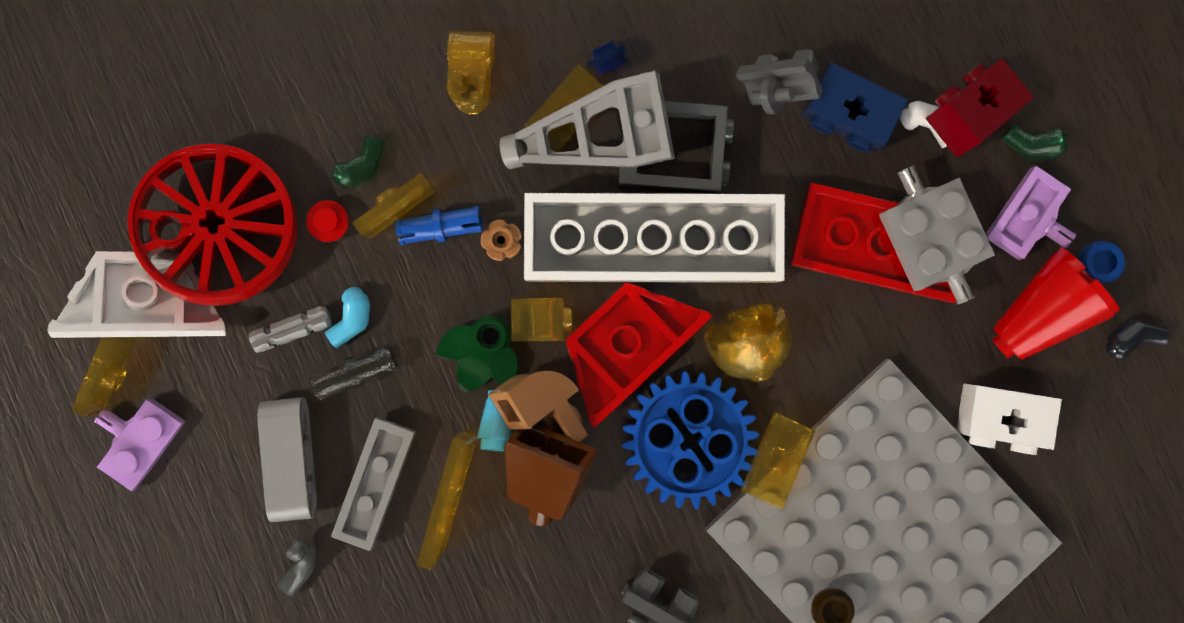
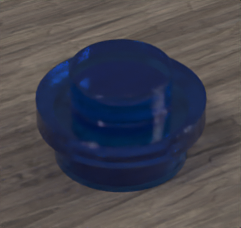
(607, 58)

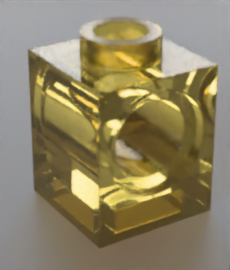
(540, 319)

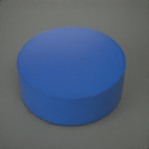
(1102, 261)

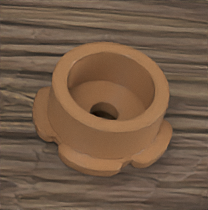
(500, 251)

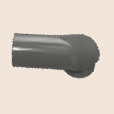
(303, 566)

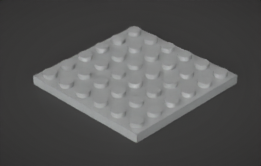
(890, 516)

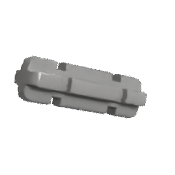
(290, 329)

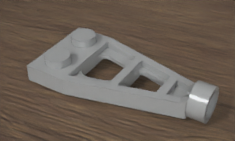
(642, 120)

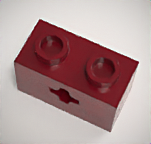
(979, 108)

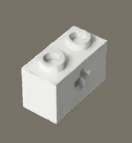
(1032, 415)

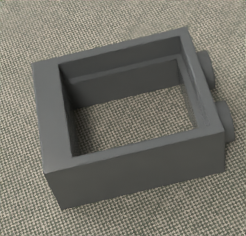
(719, 168)

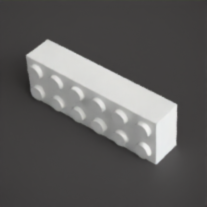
(654, 237)

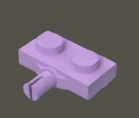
(1031, 215)
(137, 441)

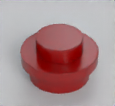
(327, 221)

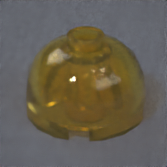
(750, 344)

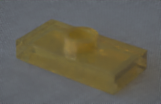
(574, 87)
(393, 204)
(104, 375)
(778, 461)

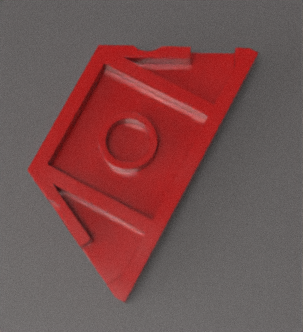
(626, 344)

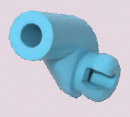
(355, 317)

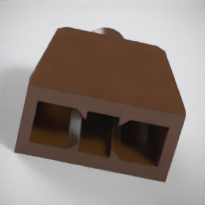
(546, 472)

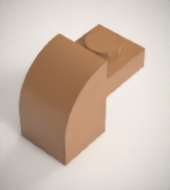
(538, 398)

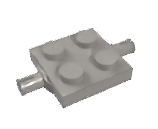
(936, 234)

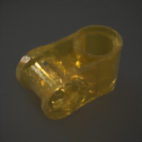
(470, 62)

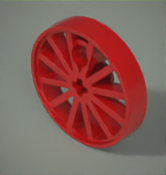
(195, 235)

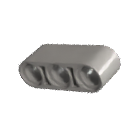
(287, 459)

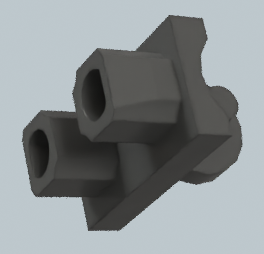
(777, 81)
(642, 597)

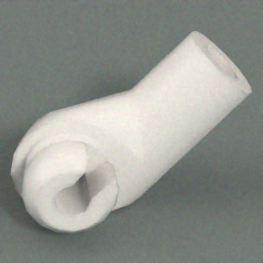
(916, 115)

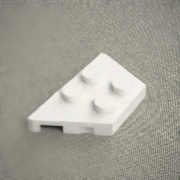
(123, 301)

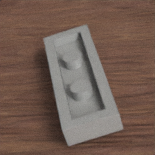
(373, 483)

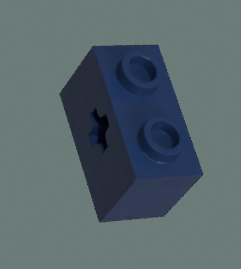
(875, 109)

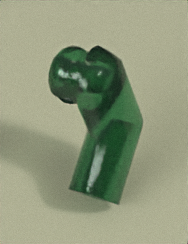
(1036, 147)

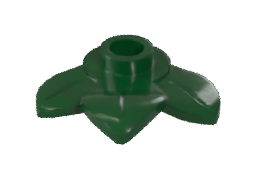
(476, 357)

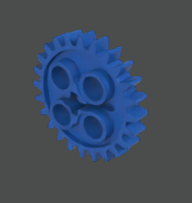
(721, 417)

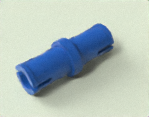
(439, 225)

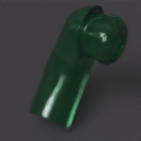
(361, 168)

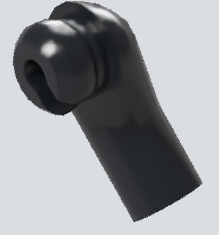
(1132, 334)

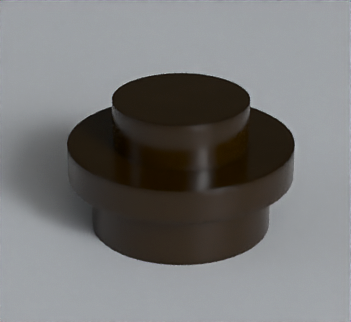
(832, 606)

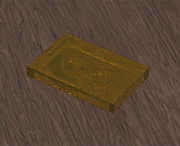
(447, 499)

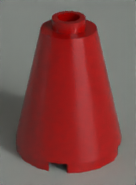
(1053, 308)

